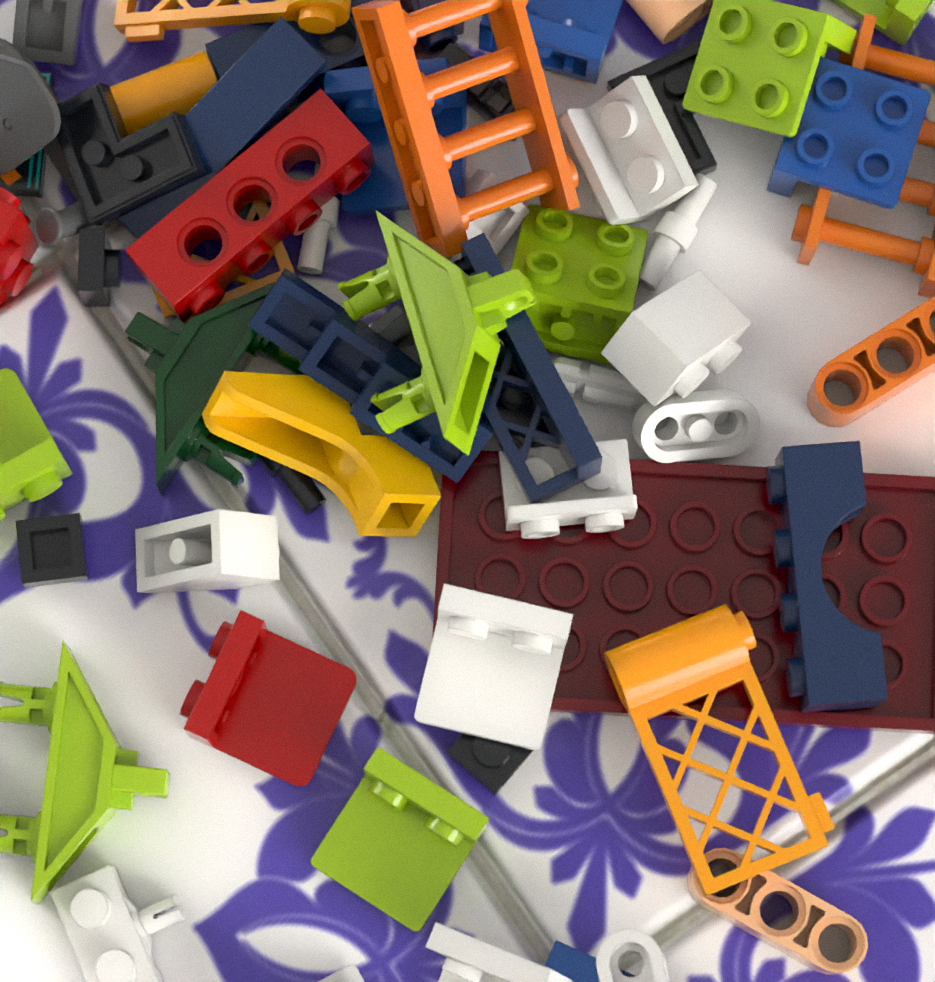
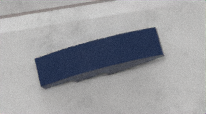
(238, 112)
(355, 366)

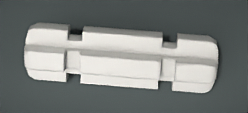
(598, 385)

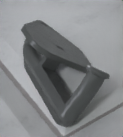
(28, 124)

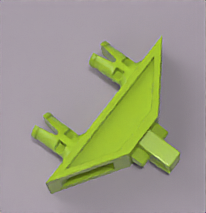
(453, 329)
(84, 775)

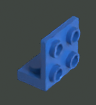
(567, 34)
(356, 97)
(853, 136)

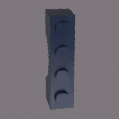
(834, 659)

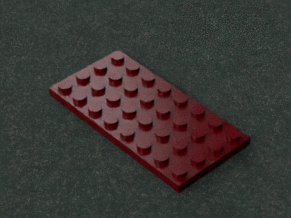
(699, 545)

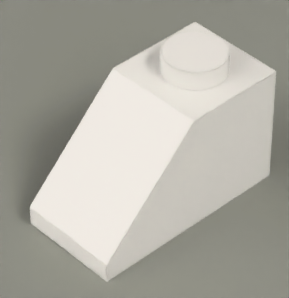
(207, 552)

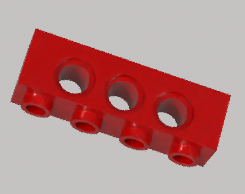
(310, 132)

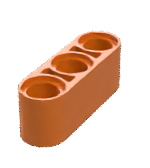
(865, 376)

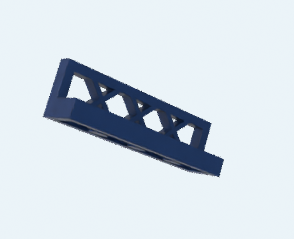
(546, 389)

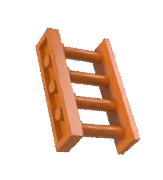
(425, 155)
(811, 221)

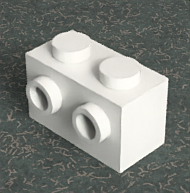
(677, 339)

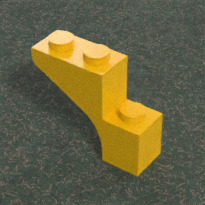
(314, 433)

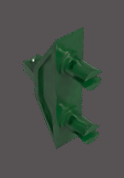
(187, 369)

